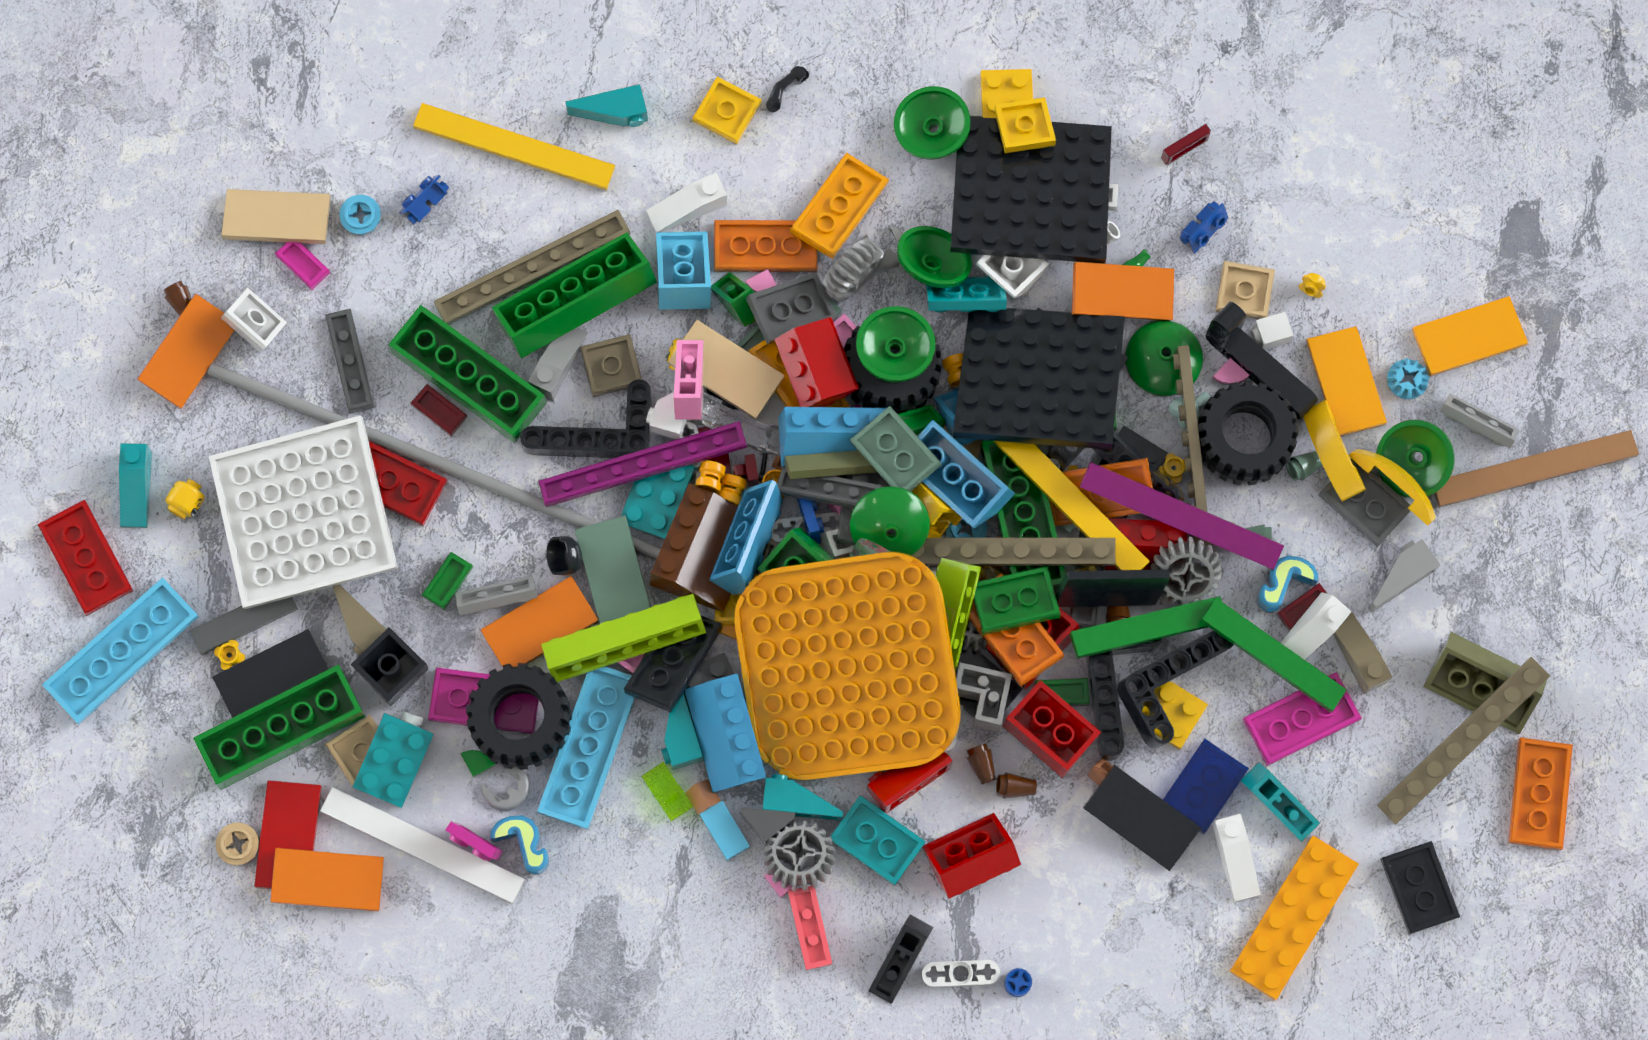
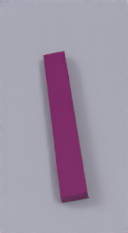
(642, 464)
(1181, 515)

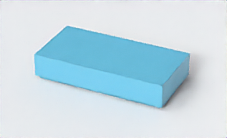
(724, 830)

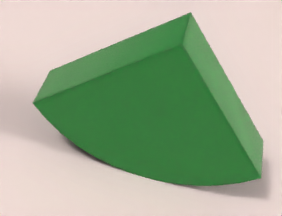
(477, 762)

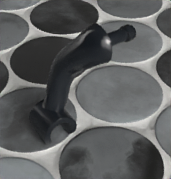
(775, 99)

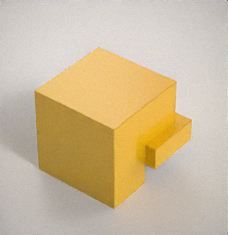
(939, 512)

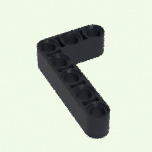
(1232, 342)
(597, 435)
(1121, 448)
(1166, 672)
(1111, 706)

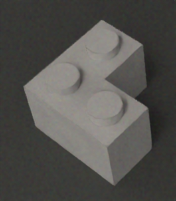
(989, 689)

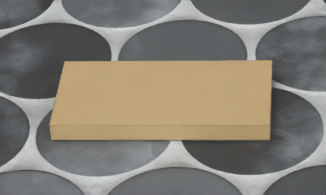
(276, 216)
(733, 371)

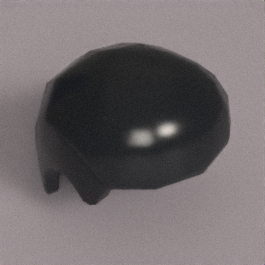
(563, 555)

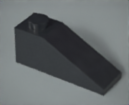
(900, 958)

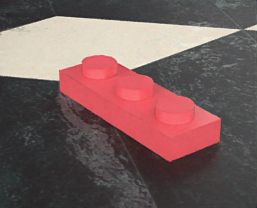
(810, 928)

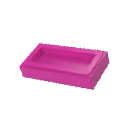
(302, 263)

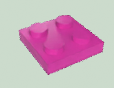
(465, 837)

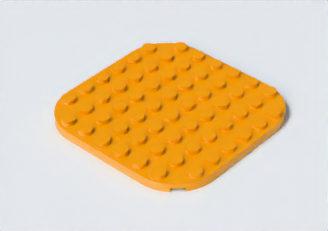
(847, 666)

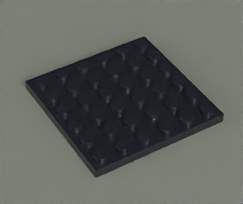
(1033, 200)
(1040, 378)

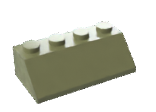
(1471, 674)

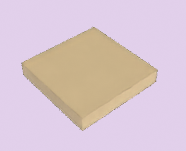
(1247, 287)
(352, 746)

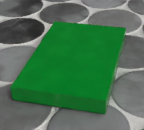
(1015, 600)

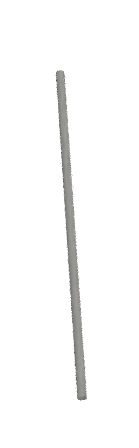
(419, 454)

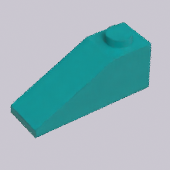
(614, 107)
(134, 484)
(680, 738)
(791, 797)
(1280, 801)

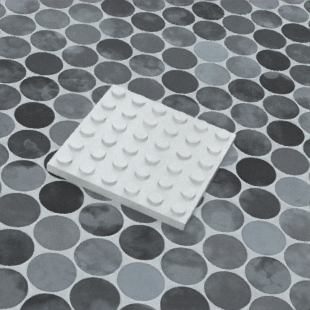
(303, 512)

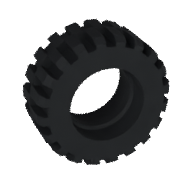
(899, 396)
(1268, 408)
(499, 687)

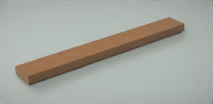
(1537, 468)

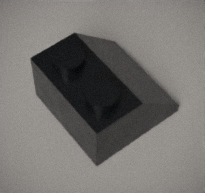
(389, 666)

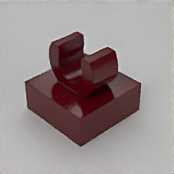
(748, 470)

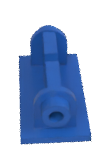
(416, 205)
(1212, 218)

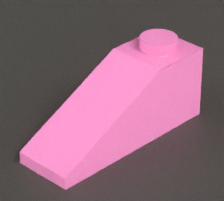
(688, 380)

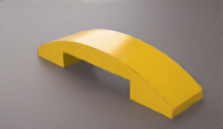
(1332, 451)
(1421, 506)

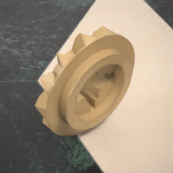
(225, 840)

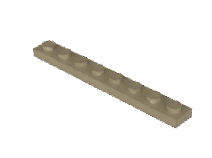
(530, 268)
(1190, 436)
(1020, 551)
(1463, 740)

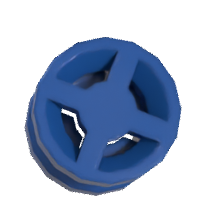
(1019, 978)

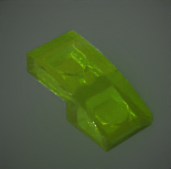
(667, 791)

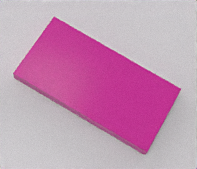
(452, 694)
(1297, 723)

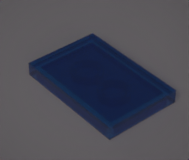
(1205, 784)

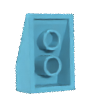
(683, 270)

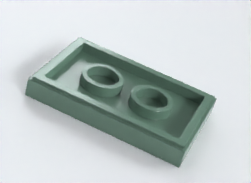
(895, 451)

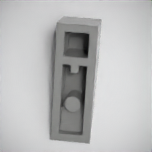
(556, 362)
(1408, 569)

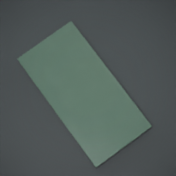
(612, 569)

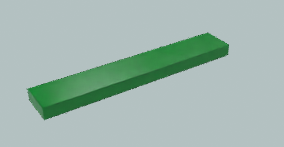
(1140, 628)
(1273, 655)

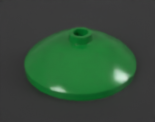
(927, 109)
(928, 259)
(899, 329)
(1149, 367)
(1414, 436)
(891, 509)

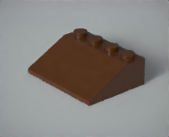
(694, 547)

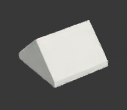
(1013, 273)
(253, 320)

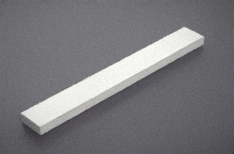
(422, 845)

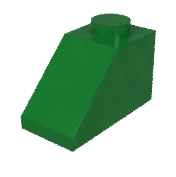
(733, 296)

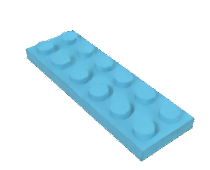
(120, 650)
(589, 748)

